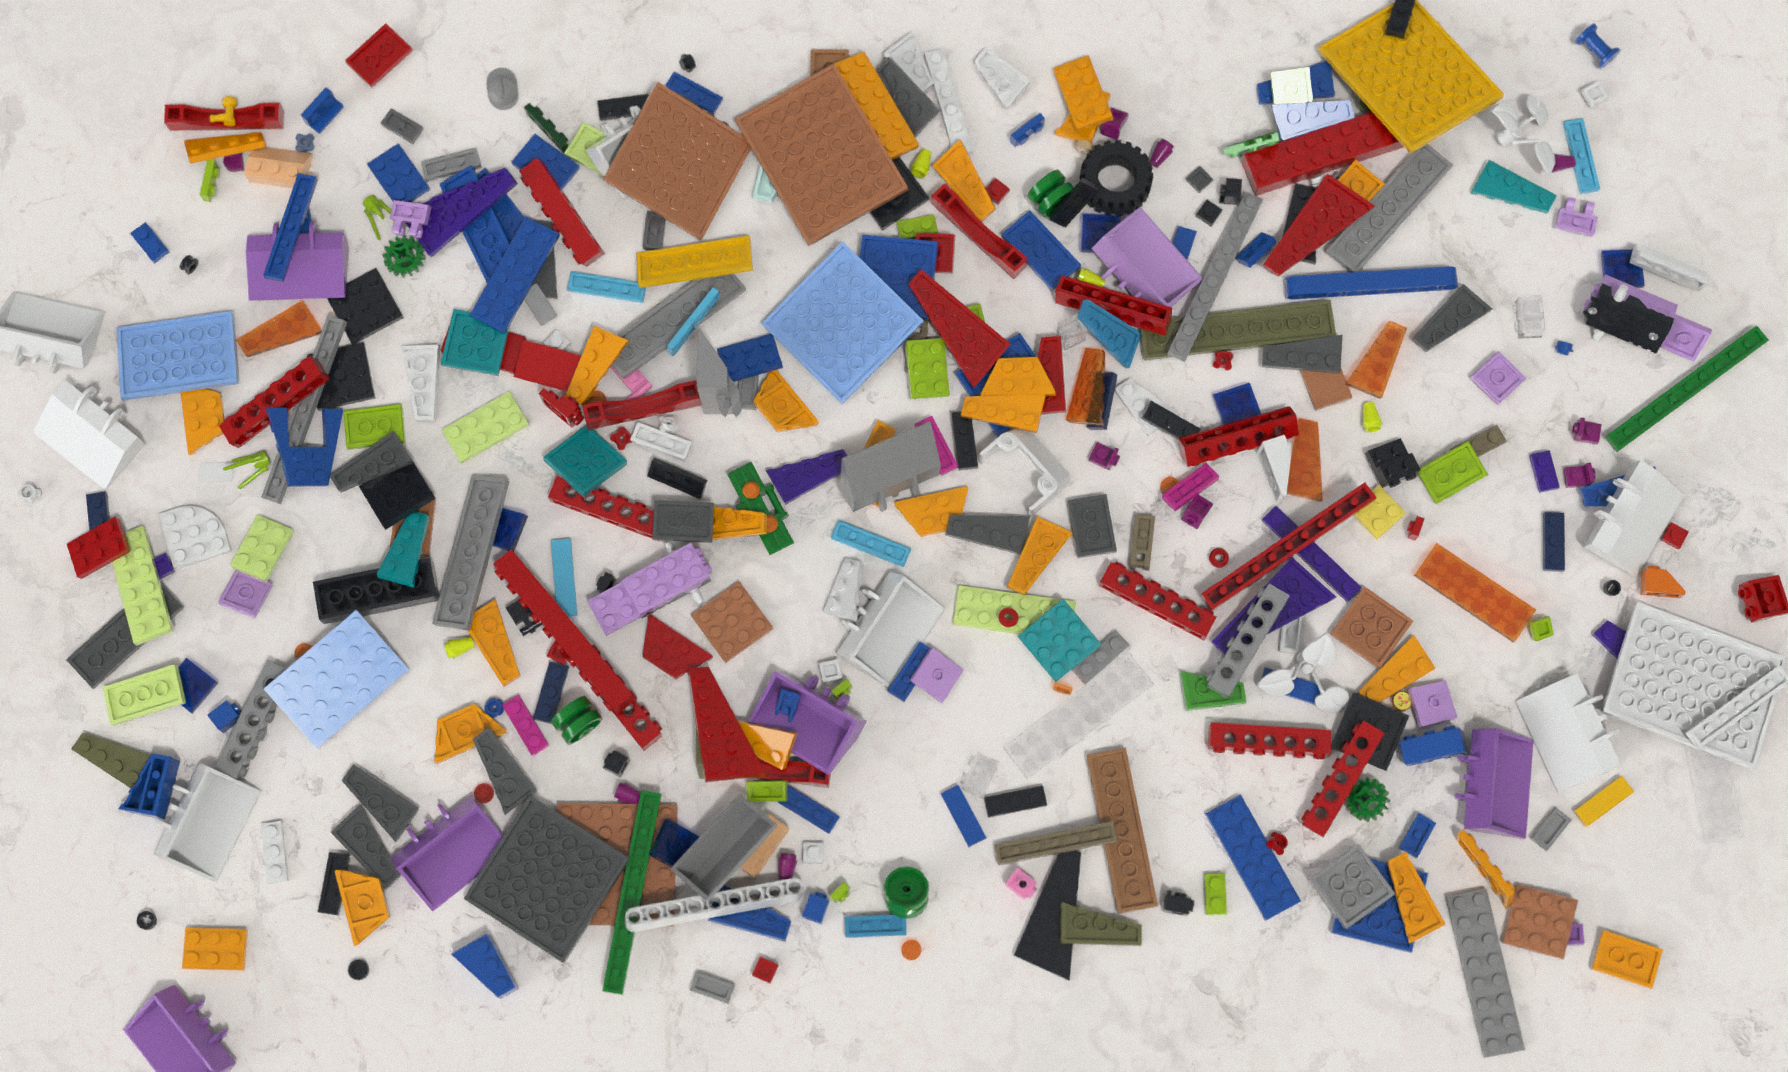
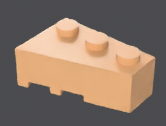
(762, 854)

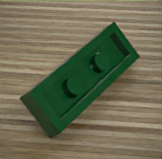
(547, 127)

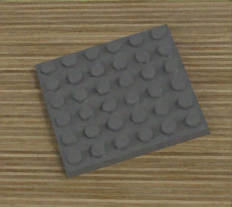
(546, 879)

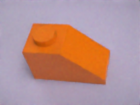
(1660, 583)

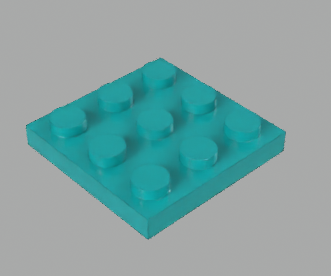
(473, 345)
(585, 460)
(1059, 640)

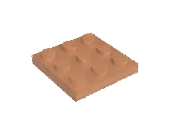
(732, 622)
(1371, 627)
(1540, 921)

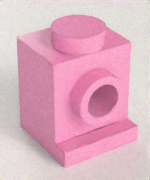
(1013, 884)

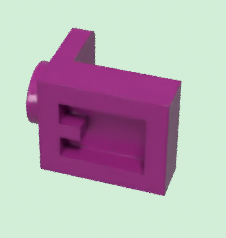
(1112, 128)
(1586, 431)
(1104, 456)
(1579, 475)
(1196, 511)

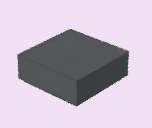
(1199, 179)

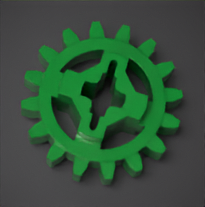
(406, 264)
(1373, 805)

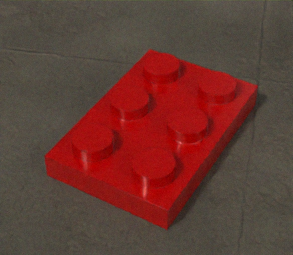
(378, 55)
(98, 547)

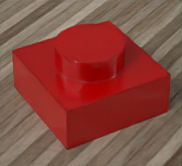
(997, 191)
(1415, 527)
(1674, 535)
(556, 655)
(765, 970)

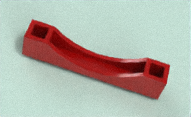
(189, 118)
(1000, 251)
(614, 412)
(796, 773)

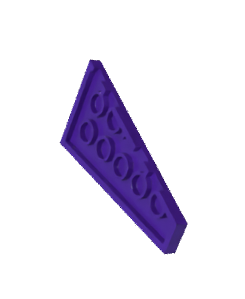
(461, 207)
(1305, 596)

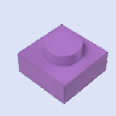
(1576, 935)

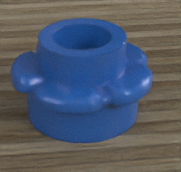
(1564, 347)
(489, 707)

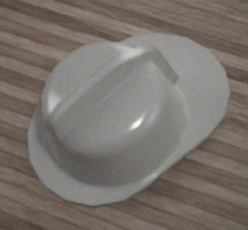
(502, 88)

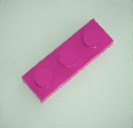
(946, 458)
(1190, 487)
(525, 725)

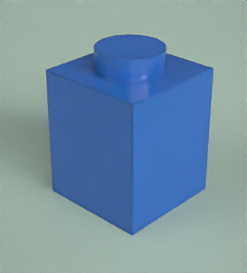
(225, 716)
(816, 907)

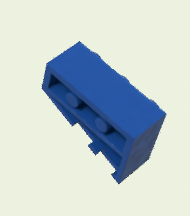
(1433, 746)
(154, 787)
(487, 965)

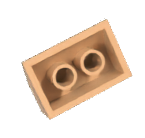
(276, 166)

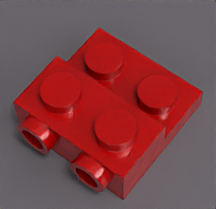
(946, 250)
(564, 408)
(1763, 598)

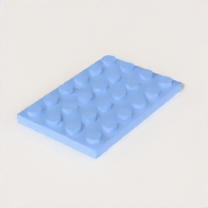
(177, 355)
(336, 678)

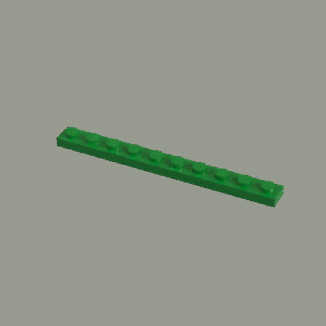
(1686, 388)
(632, 891)

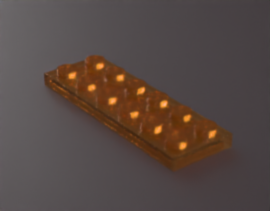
(1475, 592)

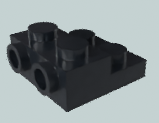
(1393, 463)

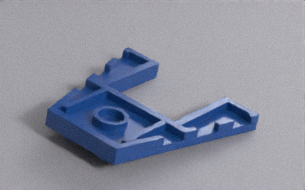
(306, 464)

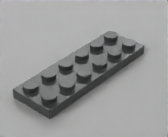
(111, 646)

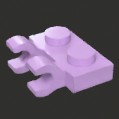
(411, 213)
(1577, 222)

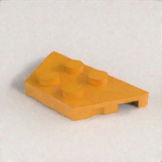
(1018, 377)
(782, 405)
(202, 417)
(931, 512)
(459, 728)
(362, 902)

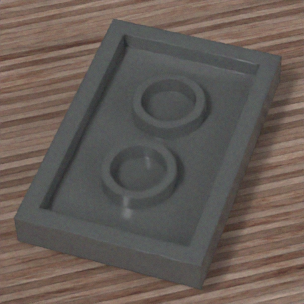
(683, 521)
(1092, 526)

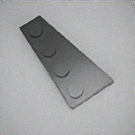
(908, 97)
(547, 276)
(1456, 314)
(1306, 355)
(374, 462)
(998, 532)
(507, 777)
(382, 803)
(364, 844)

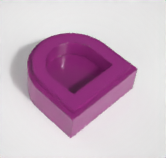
(234, 162)

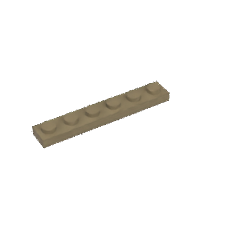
(1056, 843)

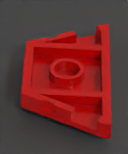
(671, 650)

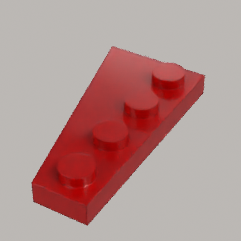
(1051, 359)

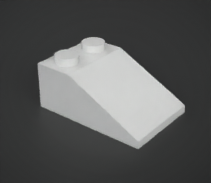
(1275, 459)

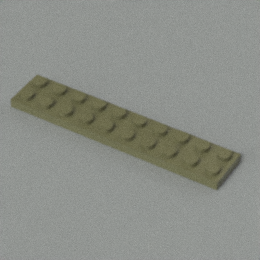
(1248, 329)

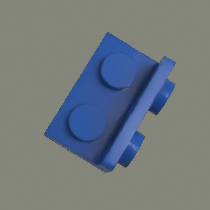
(322, 111)

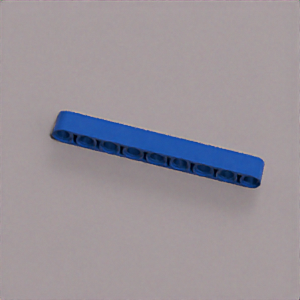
(1371, 283)

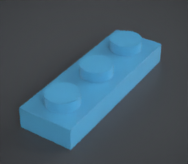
(874, 926)

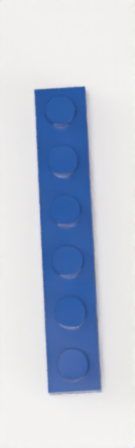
(290, 227)

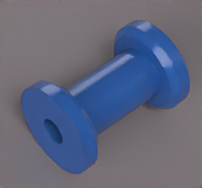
(1597, 46)

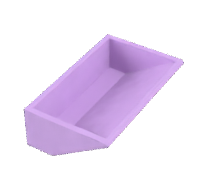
(1146, 261)

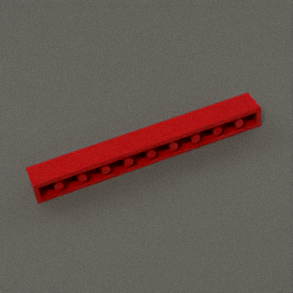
(1288, 546)
(564, 631)

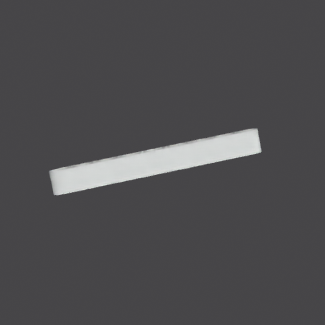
(706, 911)

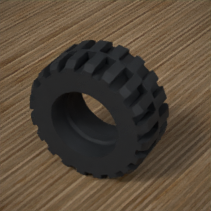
(1124, 156)

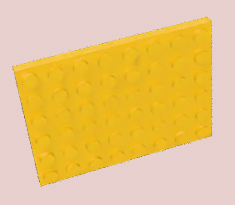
(1411, 83)

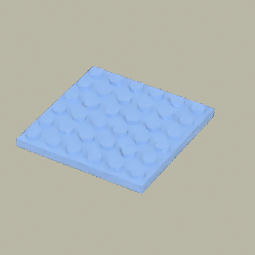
(842, 322)

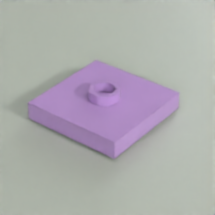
(1498, 377)
(245, 594)
(936, 675)
(1432, 703)

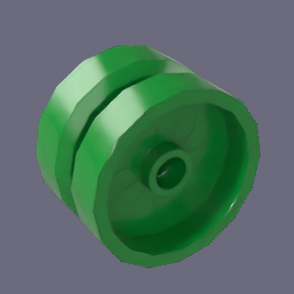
(1049, 192)
(576, 720)
(906, 892)

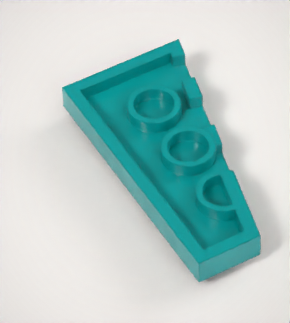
(1507, 186)
(403, 556)

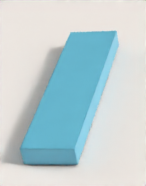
(1581, 150)
(606, 287)
(693, 321)
(871, 543)
(564, 576)

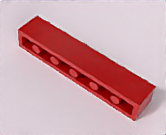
(562, 212)

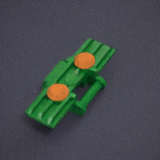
(750, 491)

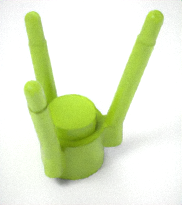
(374, 207)
(259, 460)

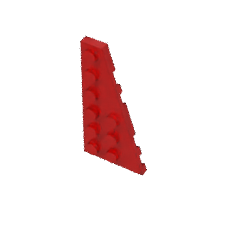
(1322, 218)
(963, 332)
(721, 740)

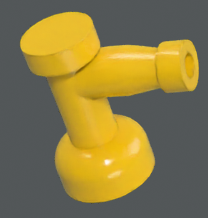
(229, 103)

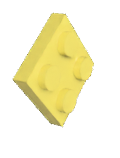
(1380, 514)

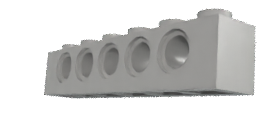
(1277, 600)
(244, 727)

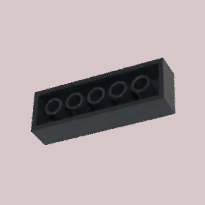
(372, 595)

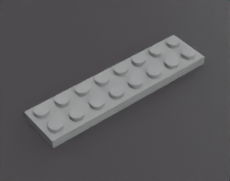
(1392, 207)
(657, 328)
(470, 552)
(1485, 973)

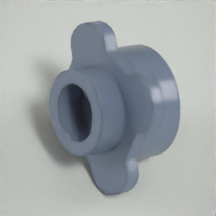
(308, 147)

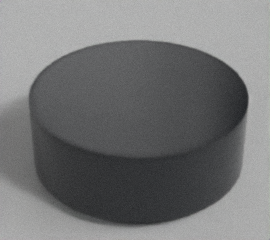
(358, 969)

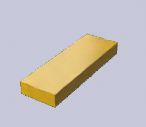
(1603, 801)

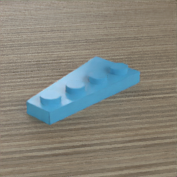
(1112, 332)

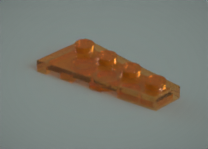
(285, 328)
(1377, 364)
(1086, 400)
(1305, 463)

